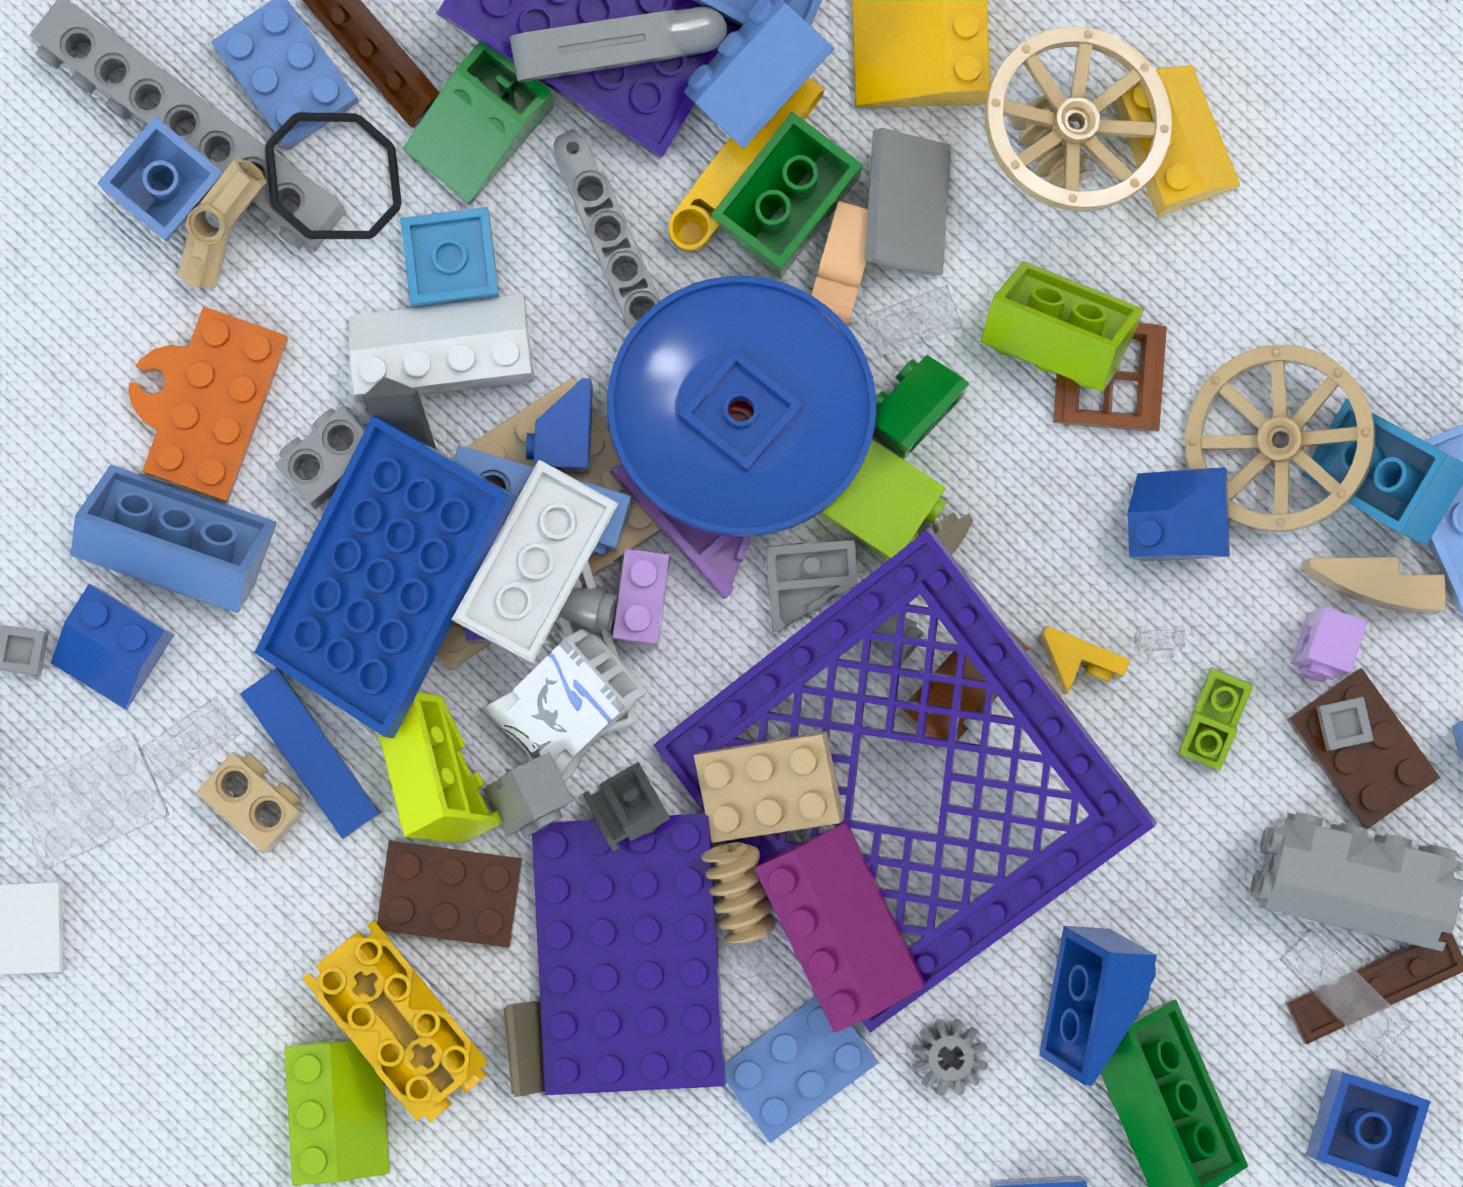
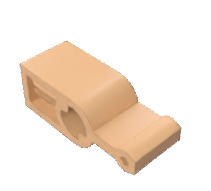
(843, 261)

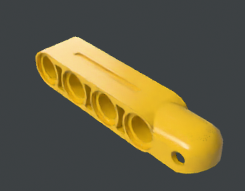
(691, 222)

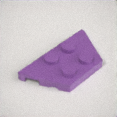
(710, 554)

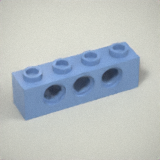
(516, 475)

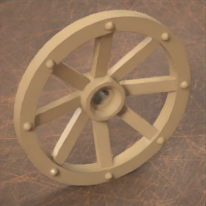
(1079, 110)
(1277, 356)

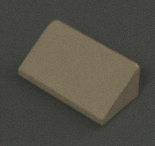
(524, 1047)

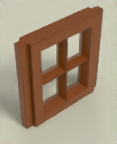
(1148, 392)

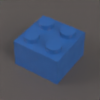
(1367, 1128)

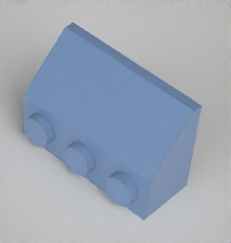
(757, 69)

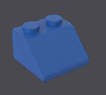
(109, 646)

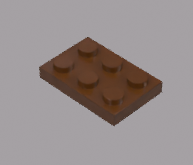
(1370, 775)
(449, 894)

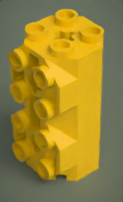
(397, 1023)

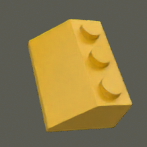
(1196, 156)

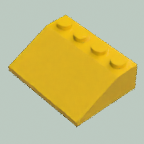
(920, 53)

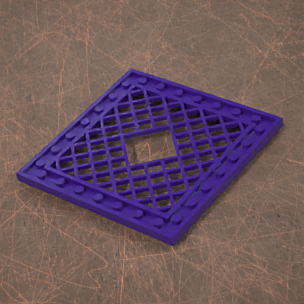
(929, 570)

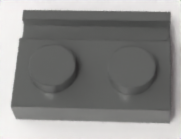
(626, 806)

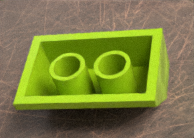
(1061, 326)
(334, 1113)

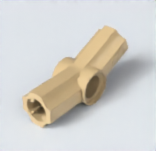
(227, 201)

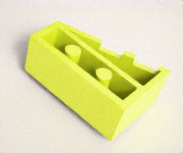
(431, 779)

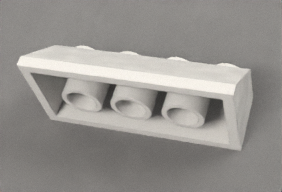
(442, 346)

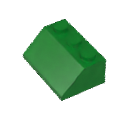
(786, 194)

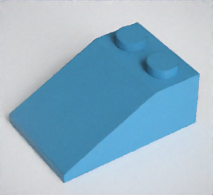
(1407, 480)

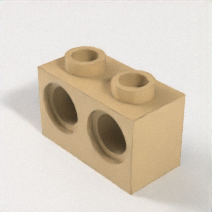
(245, 810)

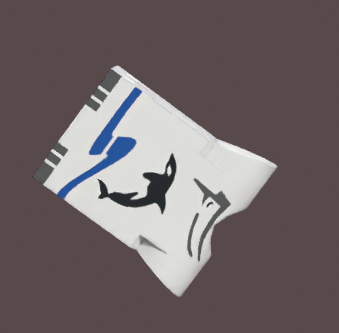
(567, 701)

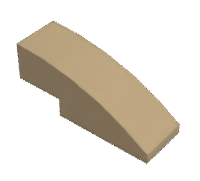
(1379, 583)

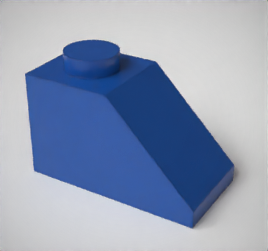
(564, 431)

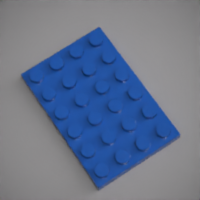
(384, 576)

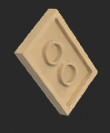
(769, 787)

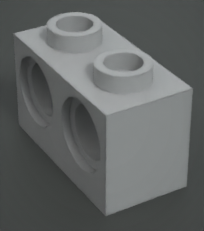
(319, 446)

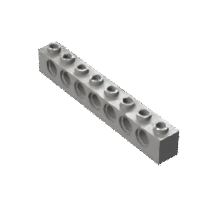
(69, 26)

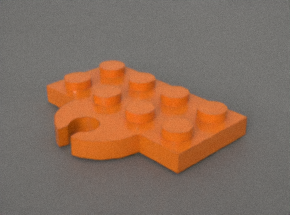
(208, 401)

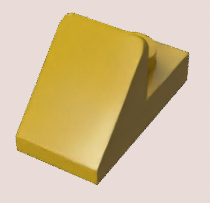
(1068, 652)

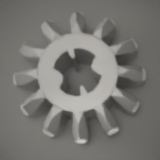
(948, 1072)

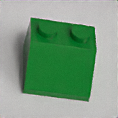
(917, 404)

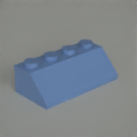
(172, 538)

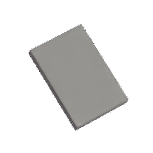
(907, 202)

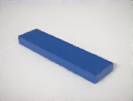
(310, 753)

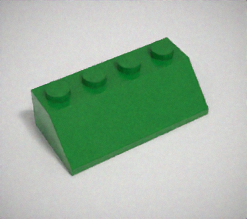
(1171, 1104)

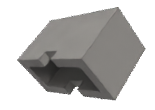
(529, 796)

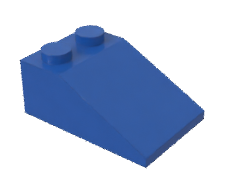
(1094, 999)

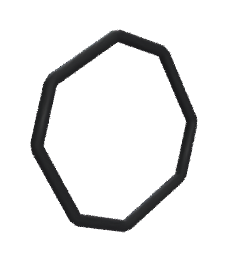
(332, 117)

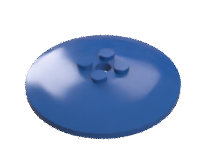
(754, 346)

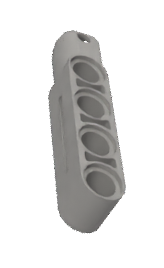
(616, 42)
(577, 172)

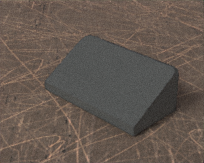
(400, 407)

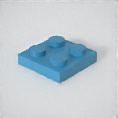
(449, 257)

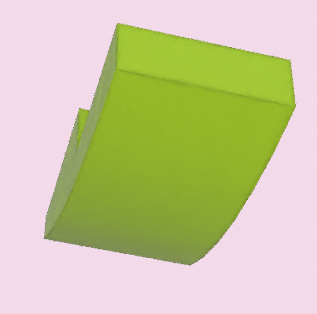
(1215, 718)

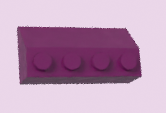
(840, 926)

